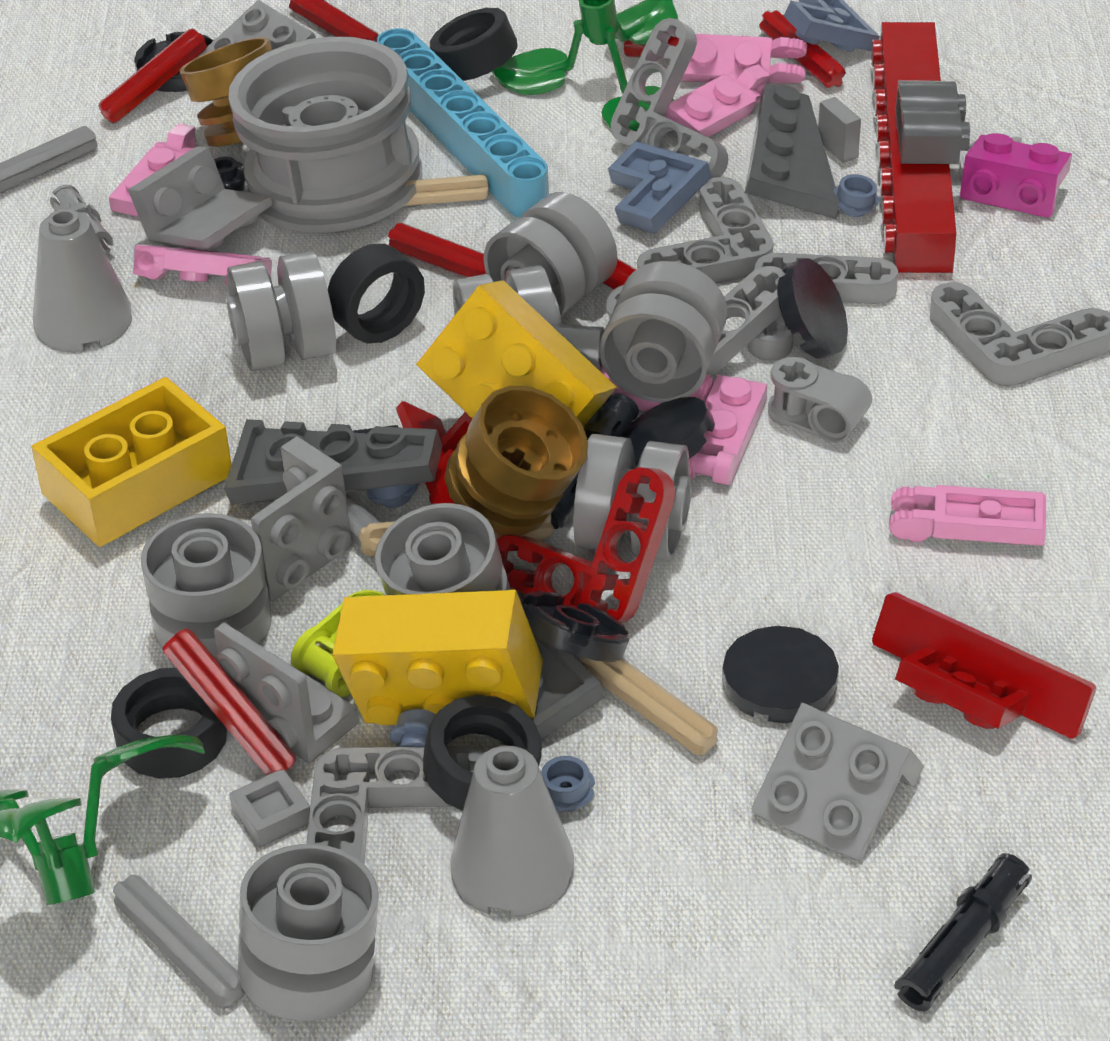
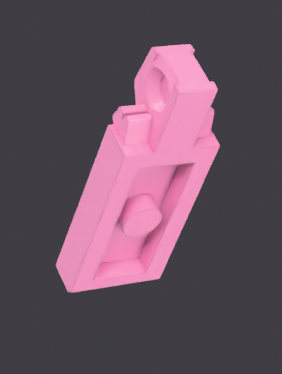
(719, 101)
(179, 141)
(192, 264)

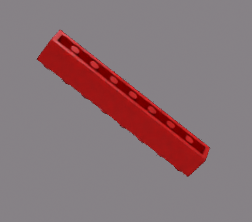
(915, 196)

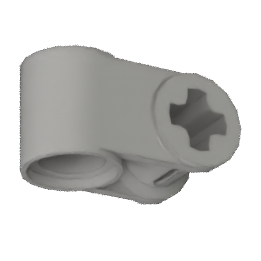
(820, 401)

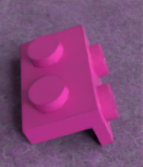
(1014, 174)

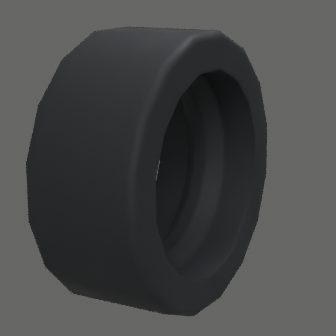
(475, 42)
(394, 311)
(152, 694)
(473, 716)

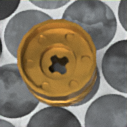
(210, 78)
(517, 459)

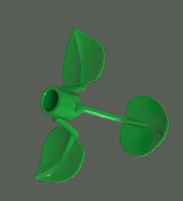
(544, 68)
(60, 859)

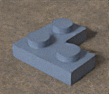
(830, 22)
(660, 184)

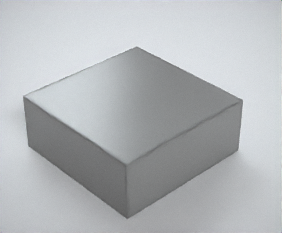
(839, 129)
(270, 807)

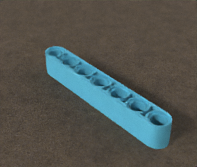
(469, 126)

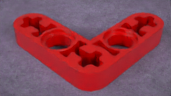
(593, 577)

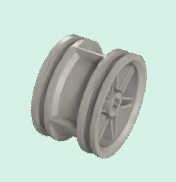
(327, 133)

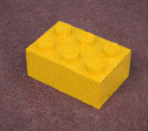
(505, 343)
(132, 461)
(434, 650)

